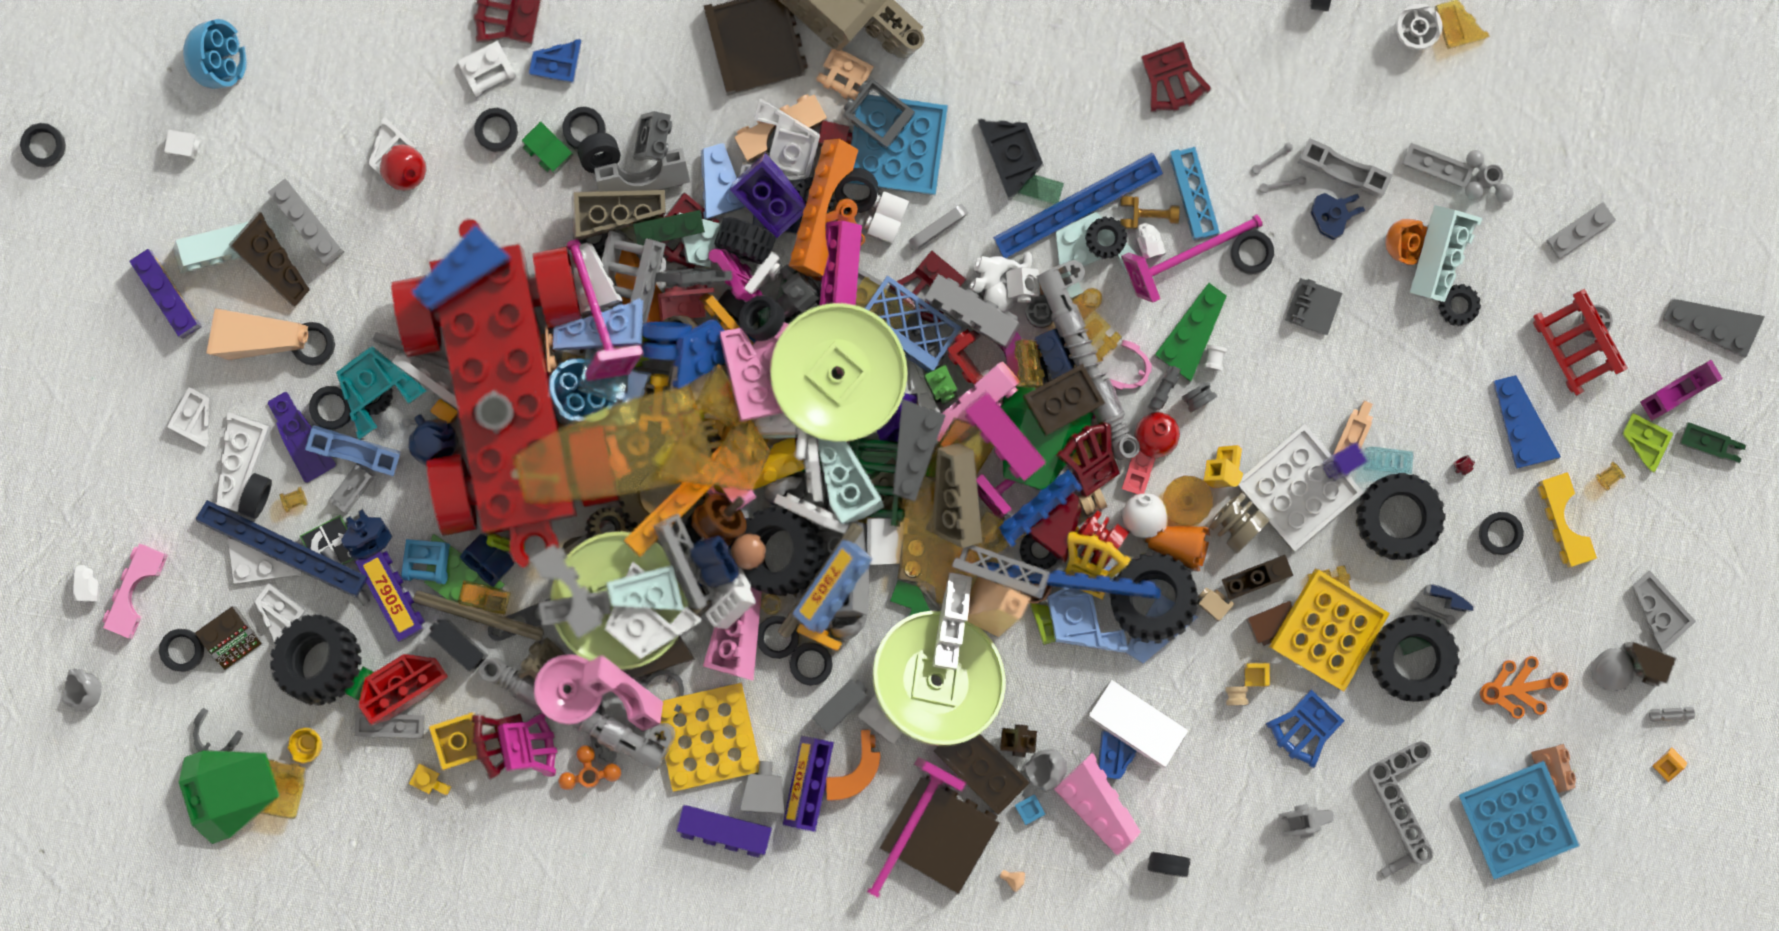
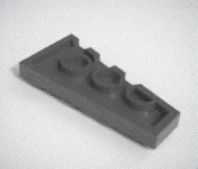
(1718, 325)
(916, 441)

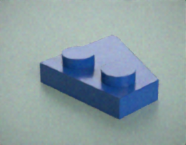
(556, 62)

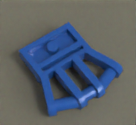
(1317, 717)

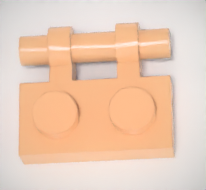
(848, 67)

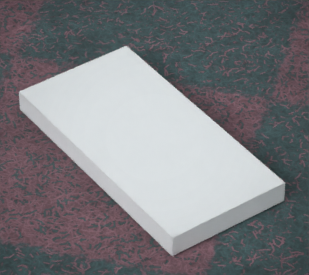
(1137, 724)

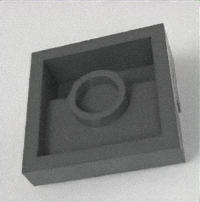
(652, 136)

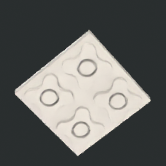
(1295, 490)

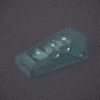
(1377, 466)

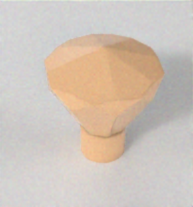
(1014, 879)

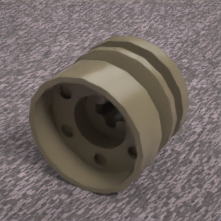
(1239, 523)

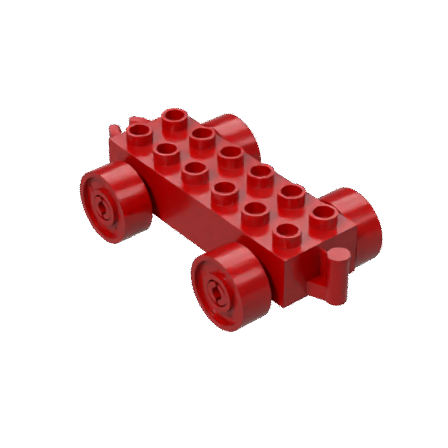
(496, 347)

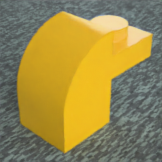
(1225, 468)

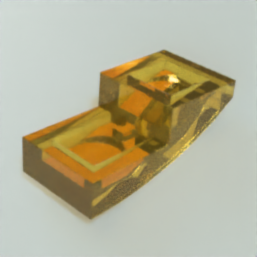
(484, 597)

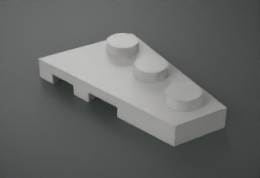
(1662, 611)

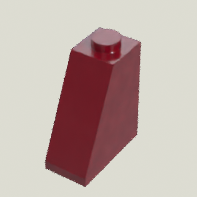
(1055, 530)

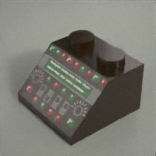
(228, 637)
(1650, 664)

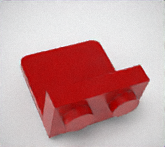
(959, 356)

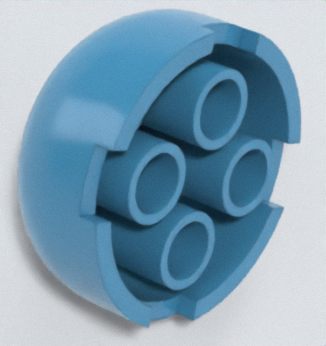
(206, 47)
(567, 400)

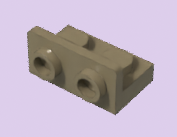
(539, 655)

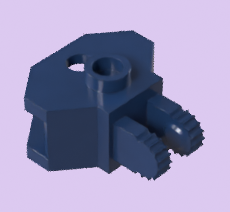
(1336, 214)
(364, 535)

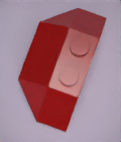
(399, 686)

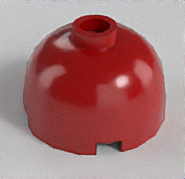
(403, 167)
(1157, 434)

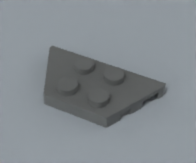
(687, 276)

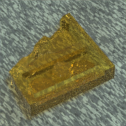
(1458, 25)

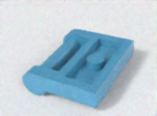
(425, 553)

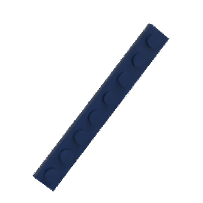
(281, 549)

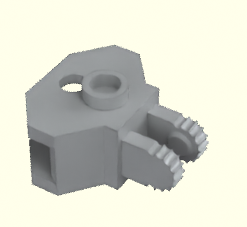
(1306, 820)

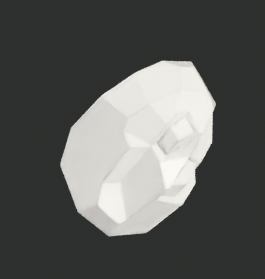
(1149, 241)
(85, 585)

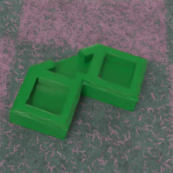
(910, 597)

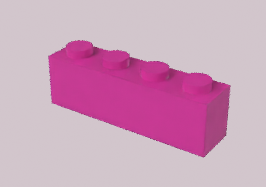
(842, 266)
(1004, 435)

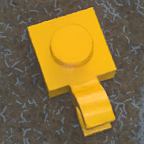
(427, 780)

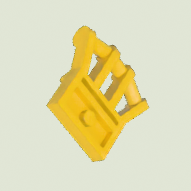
(1079, 565)

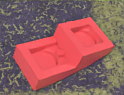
(1138, 473)

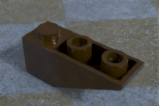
(1257, 577)

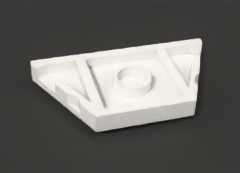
(813, 469)

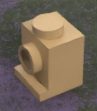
(1214, 603)

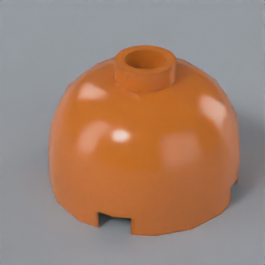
(1406, 240)

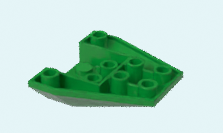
(1047, 446)
(226, 790)

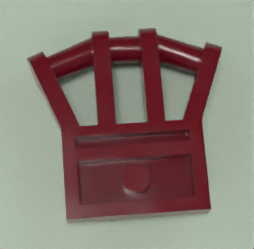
(519, 25)
(1169, 63)
(682, 205)
(927, 273)
(1100, 467)
(478, 740)

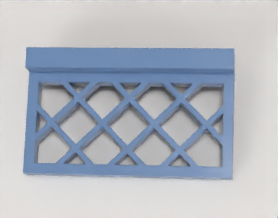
(912, 350)

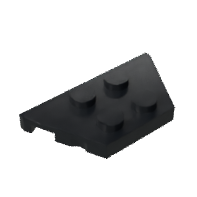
(1012, 153)

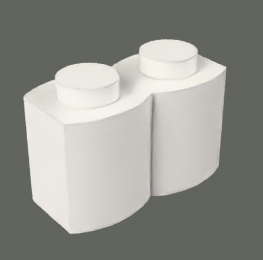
(887, 217)

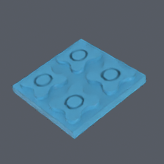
(915, 154)
(1519, 820)

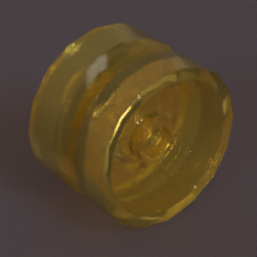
(1201, 500)

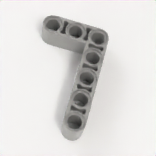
(1400, 800)

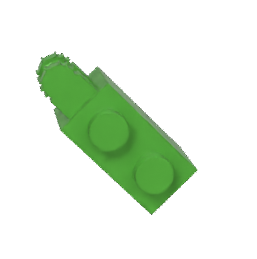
(941, 385)

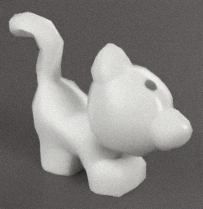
(989, 281)

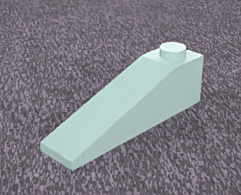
(847, 483)

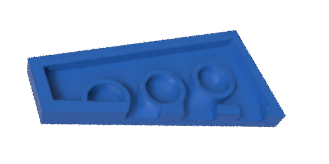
(1524, 428)

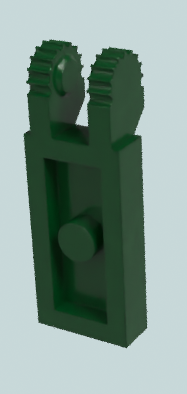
(1710, 442)

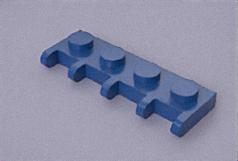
(1039, 507)

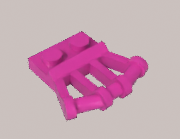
(740, 273)
(518, 748)

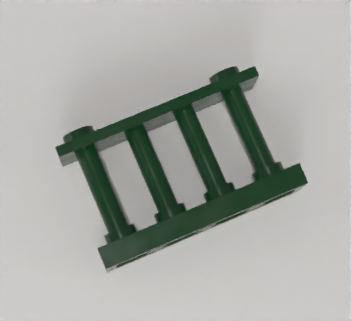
(860, 444)

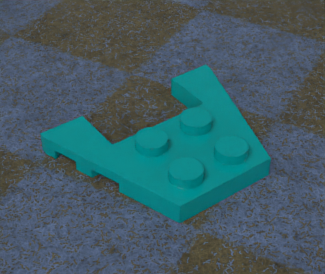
(367, 379)

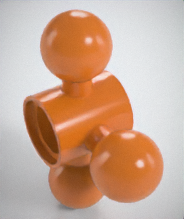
(585, 755)

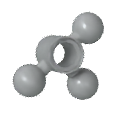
(1475, 189)

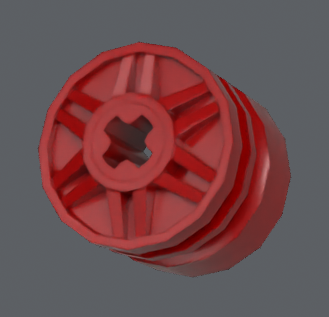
(1092, 527)

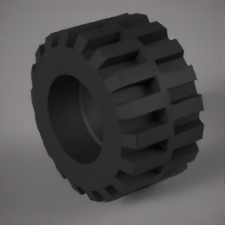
(745, 240)

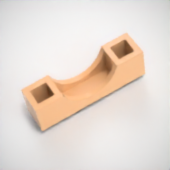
(754, 140)

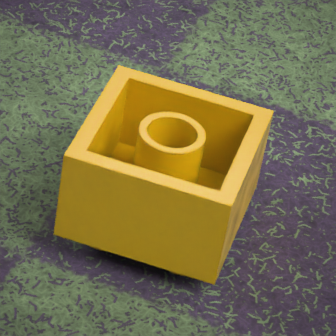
(454, 741)

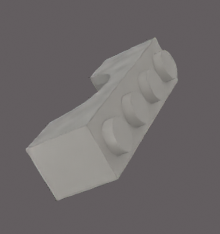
(664, 174)
(1361, 176)
(305, 222)
(583, 615)

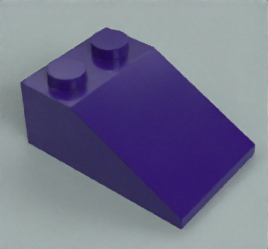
(769, 195)

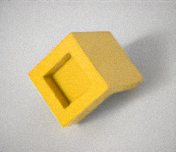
(1257, 674)

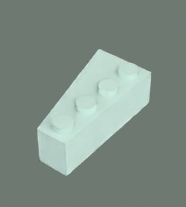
(206, 248)
(1443, 251)

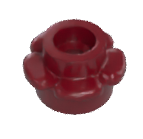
(1464, 465)

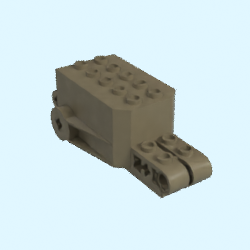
(840, 20)

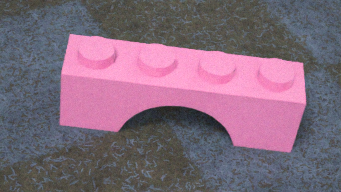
(122, 616)
(641, 706)

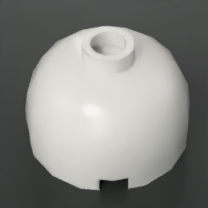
(1419, 27)
(1145, 515)

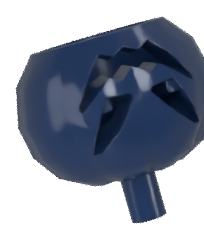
(432, 439)

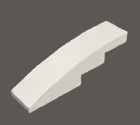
(951, 621)

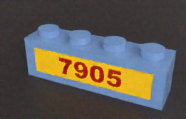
(832, 586)

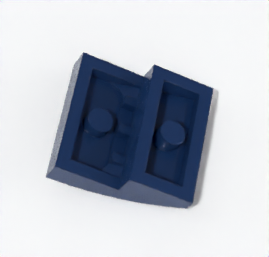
(1453, 600)

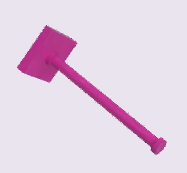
(1142, 275)
(610, 361)
(992, 495)
(937, 777)

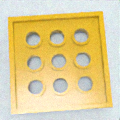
(1344, 625)
(743, 740)

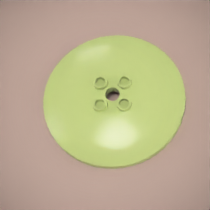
(870, 363)
(601, 561)
(943, 713)

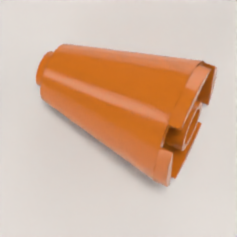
(1182, 543)

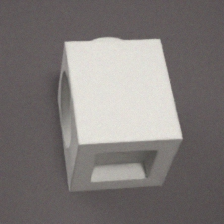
(182, 144)
(1023, 284)

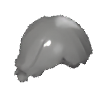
(790, 484)
(846, 626)
(1613, 669)
(81, 690)
(1046, 769)

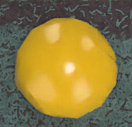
(305, 745)

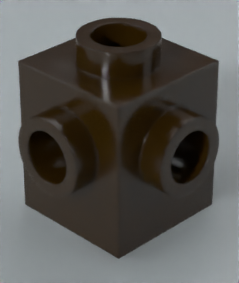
(1018, 740)

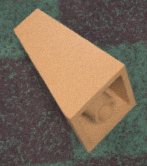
(247, 335)
(994, 606)

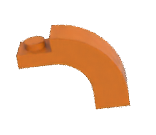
(854, 783)

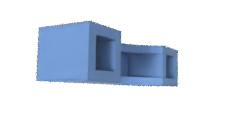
(349, 448)

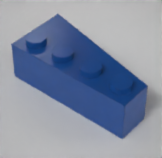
(463, 266)

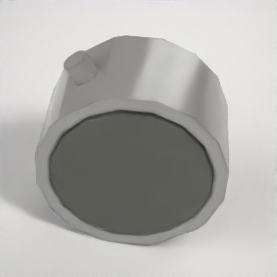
(494, 411)

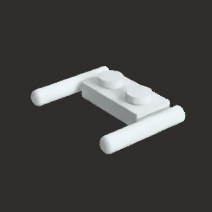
(781, 425)

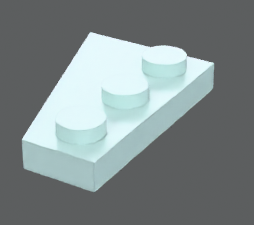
(648, 589)

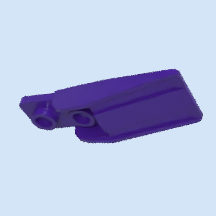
(295, 435)

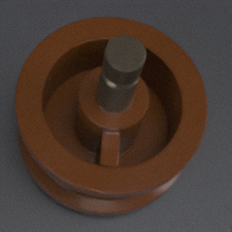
(720, 518)

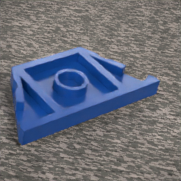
(698, 352)

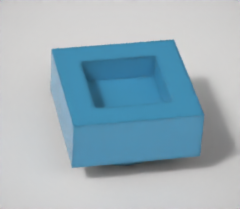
(1030, 809)

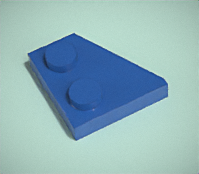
(1114, 755)

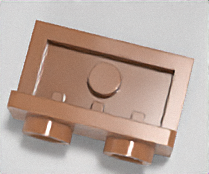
(1558, 765)

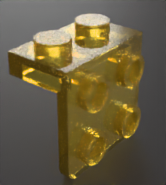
(290, 784)

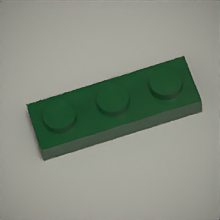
(669, 227)

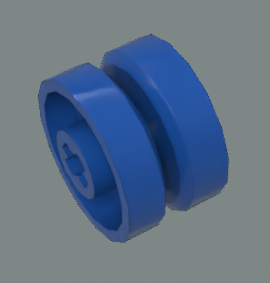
(664, 339)

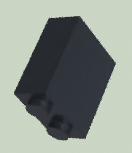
(457, 644)

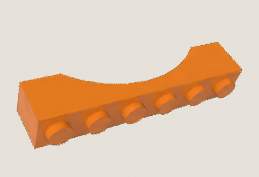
(810, 248)

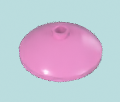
(549, 693)

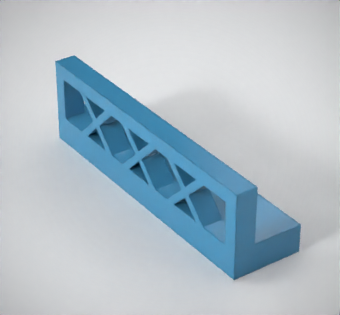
(1186, 195)

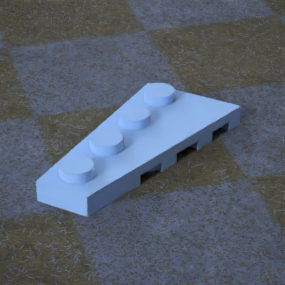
(622, 324)

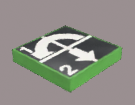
(328, 535)

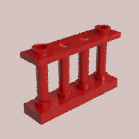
(1591, 323)

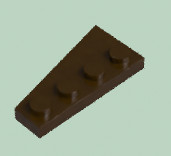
(263, 252)

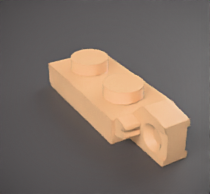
(1356, 427)

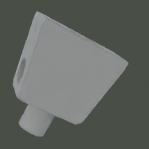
(763, 791)

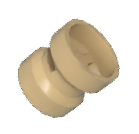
(1088, 505)

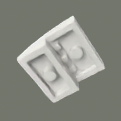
(884, 541)

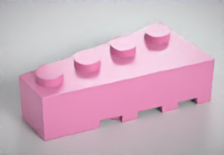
(997, 383)
(735, 648)
(1098, 804)

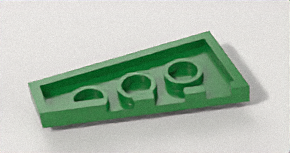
(1190, 336)

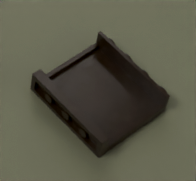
(755, 43)
(946, 836)

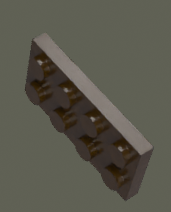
(984, 771)

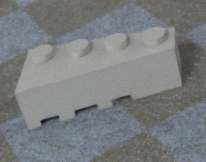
(972, 311)

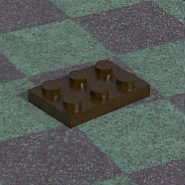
(1063, 400)

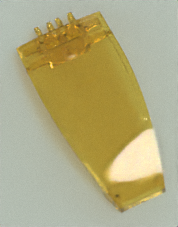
(614, 449)

